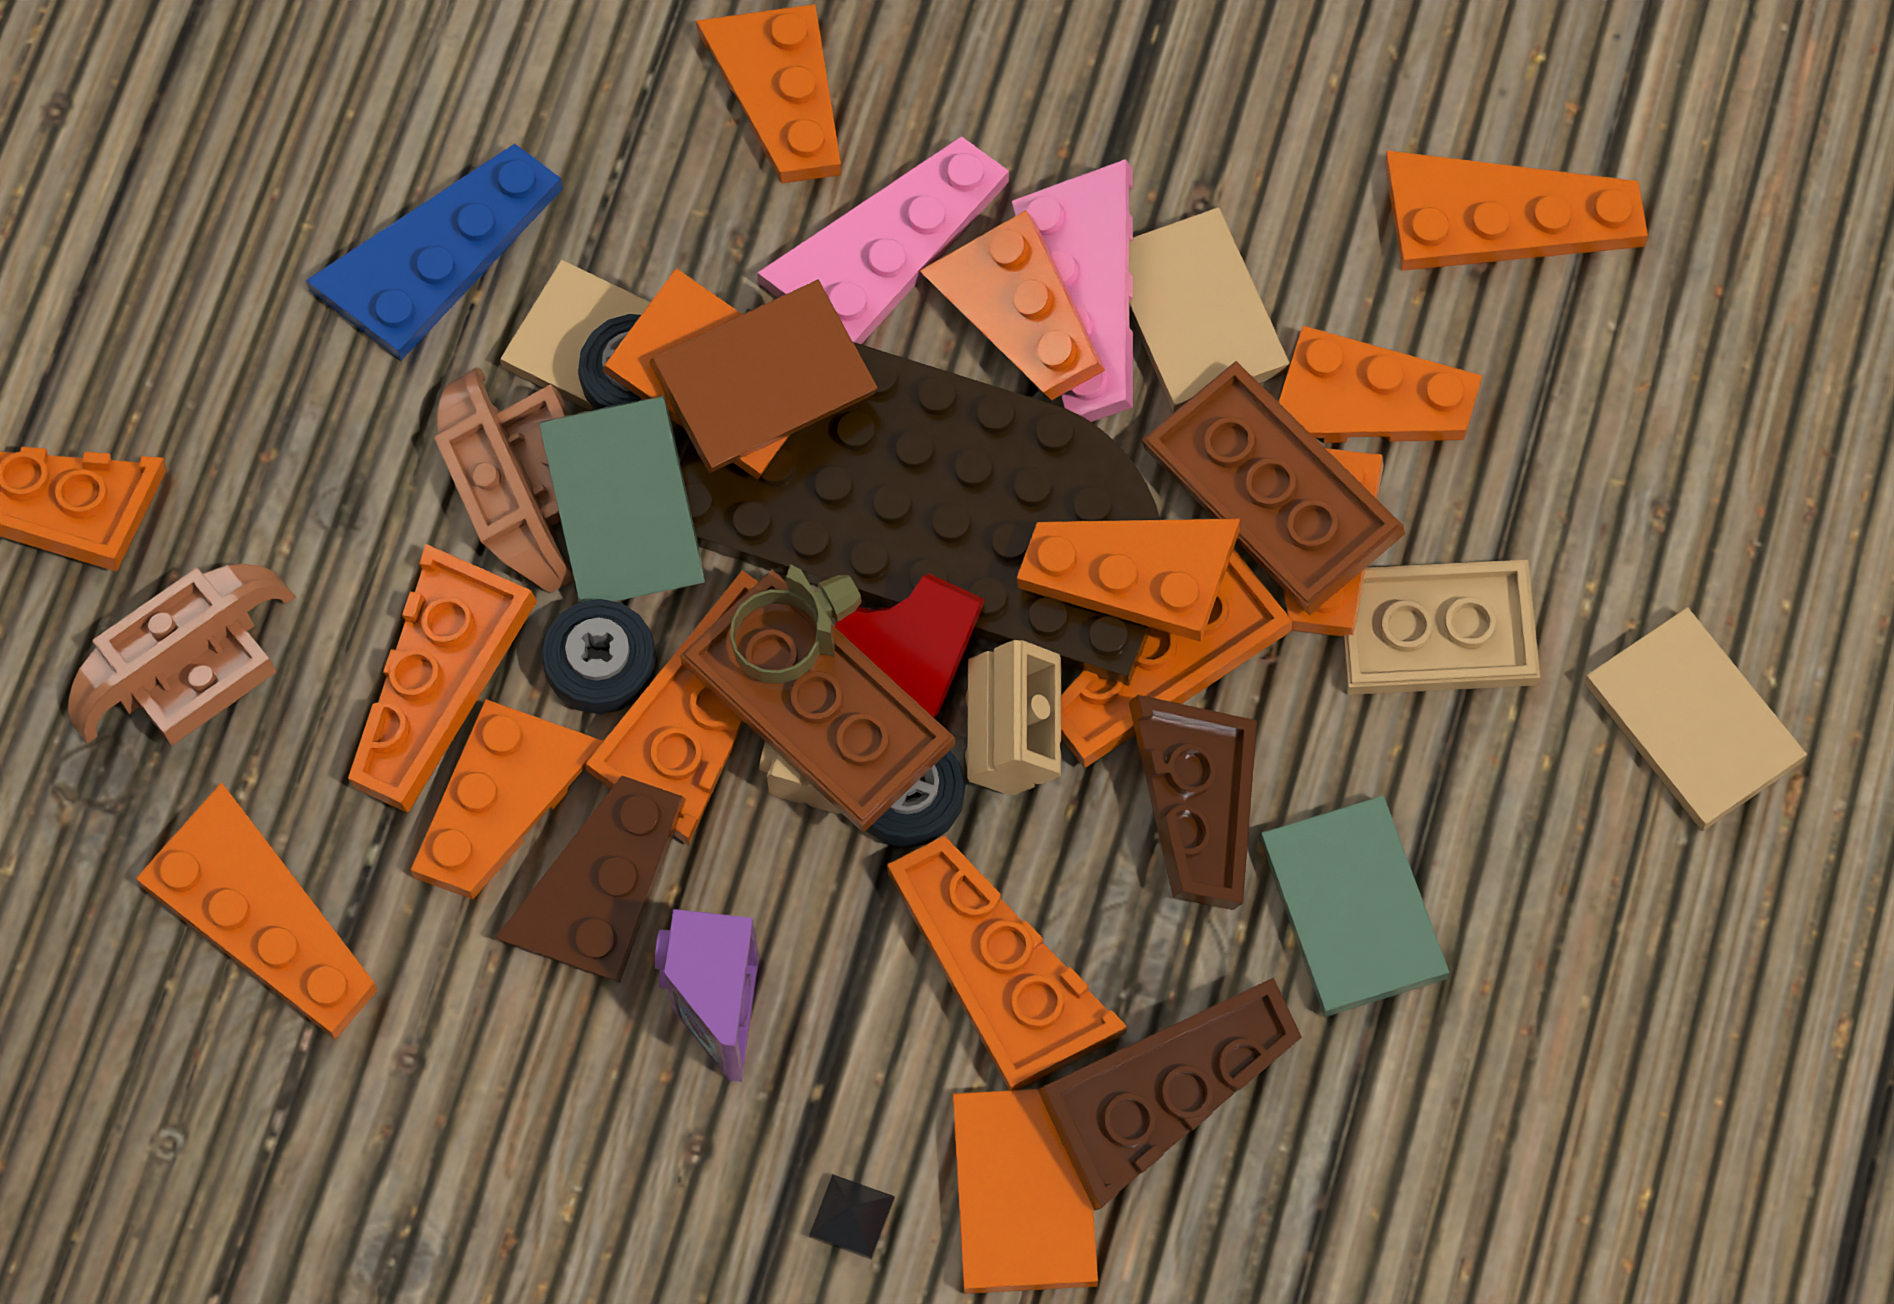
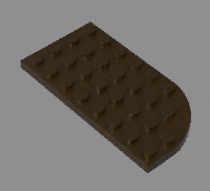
(938, 484)

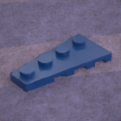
(429, 258)

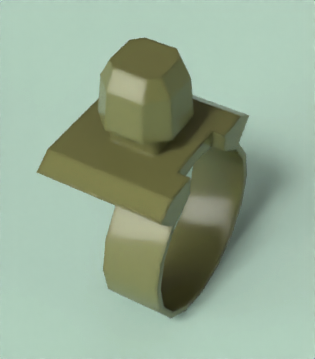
(834, 599)

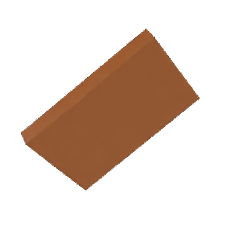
(763, 376)

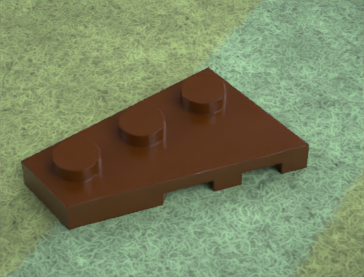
(1200, 795)
(601, 883)

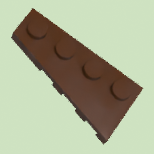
(1148, 1096)

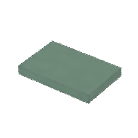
(622, 501)
(1354, 906)

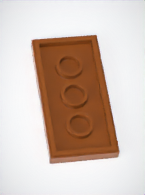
(1293, 498)
(837, 723)

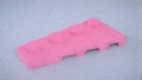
(1089, 239)
(880, 246)

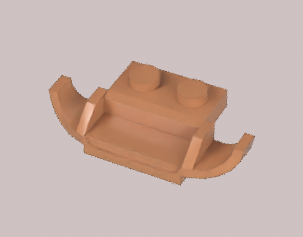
(505, 474)
(180, 653)

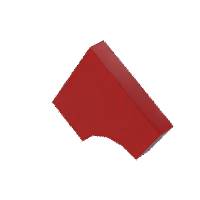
(918, 638)

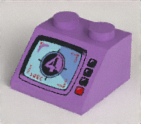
(711, 981)

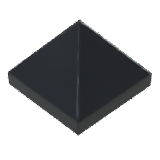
(852, 1216)

